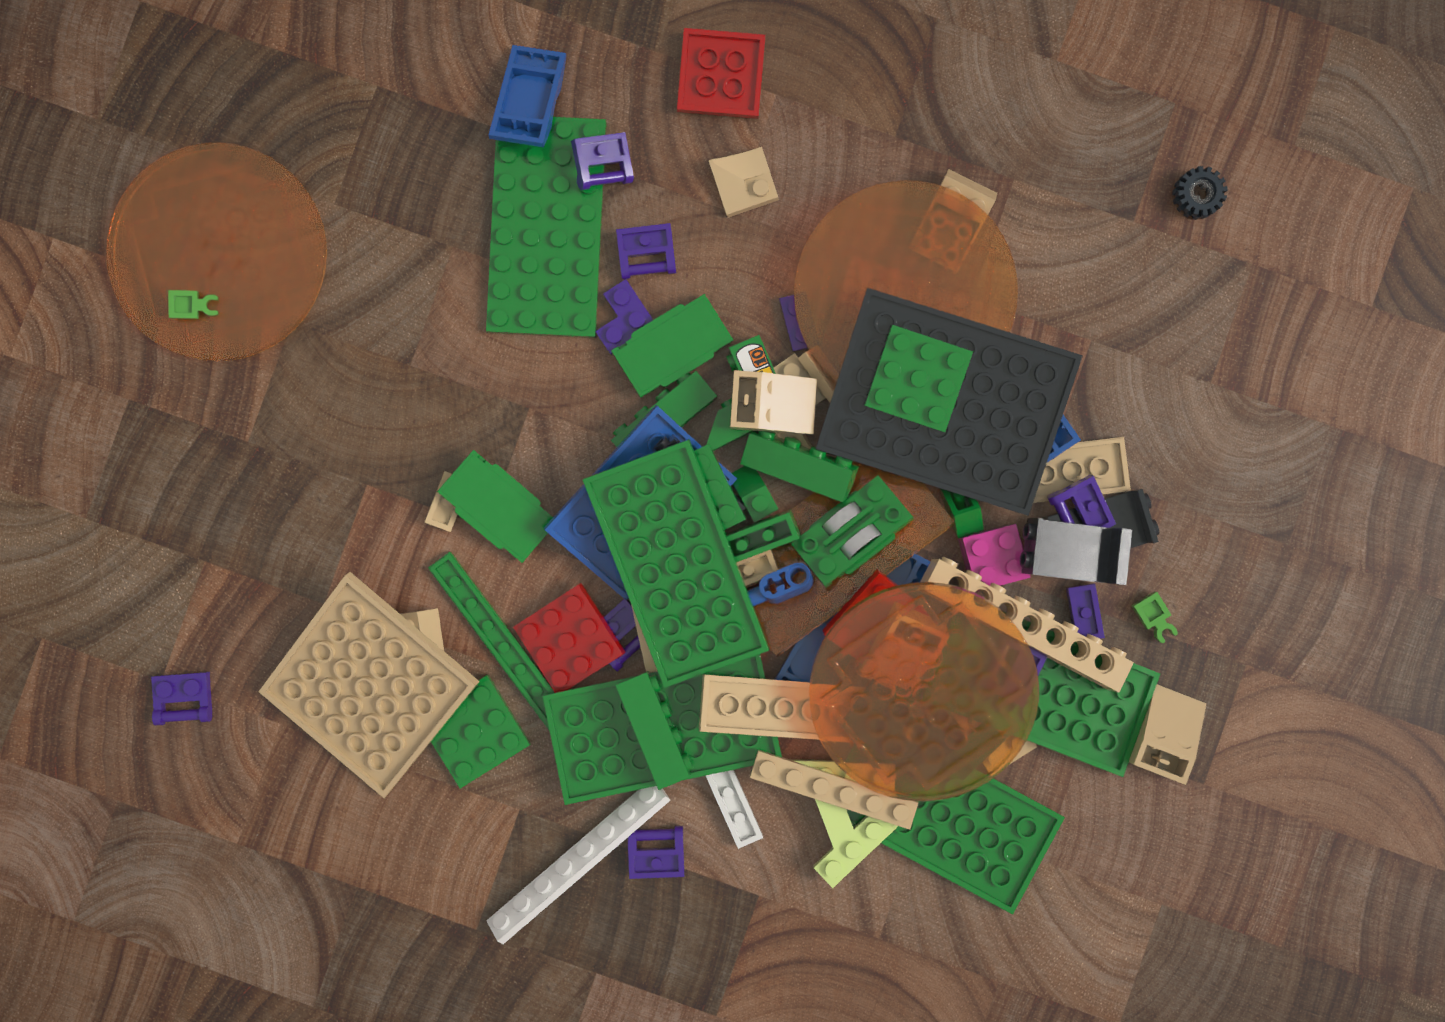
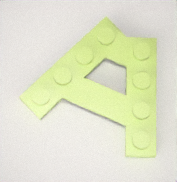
(848, 842)

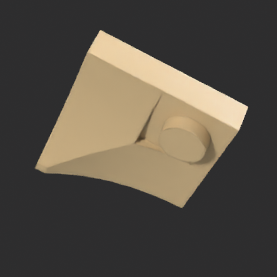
(744, 181)

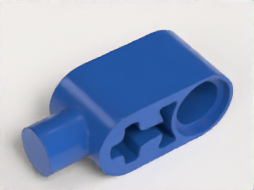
(762, 592)

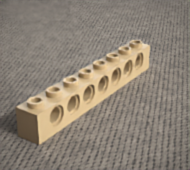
(1109, 675)

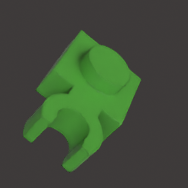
(186, 304)
(1152, 613)

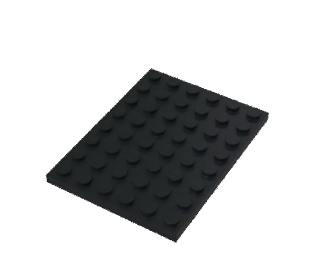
(999, 421)

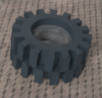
(1192, 204)

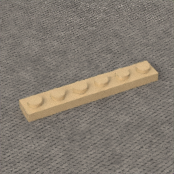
(831, 789)

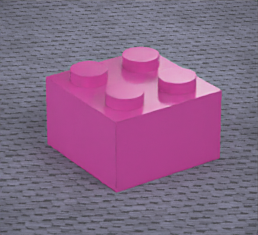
(994, 555)

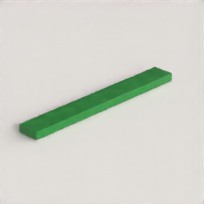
(493, 632)

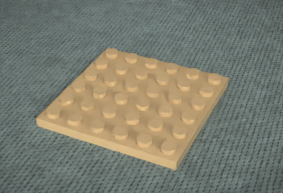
(368, 685)

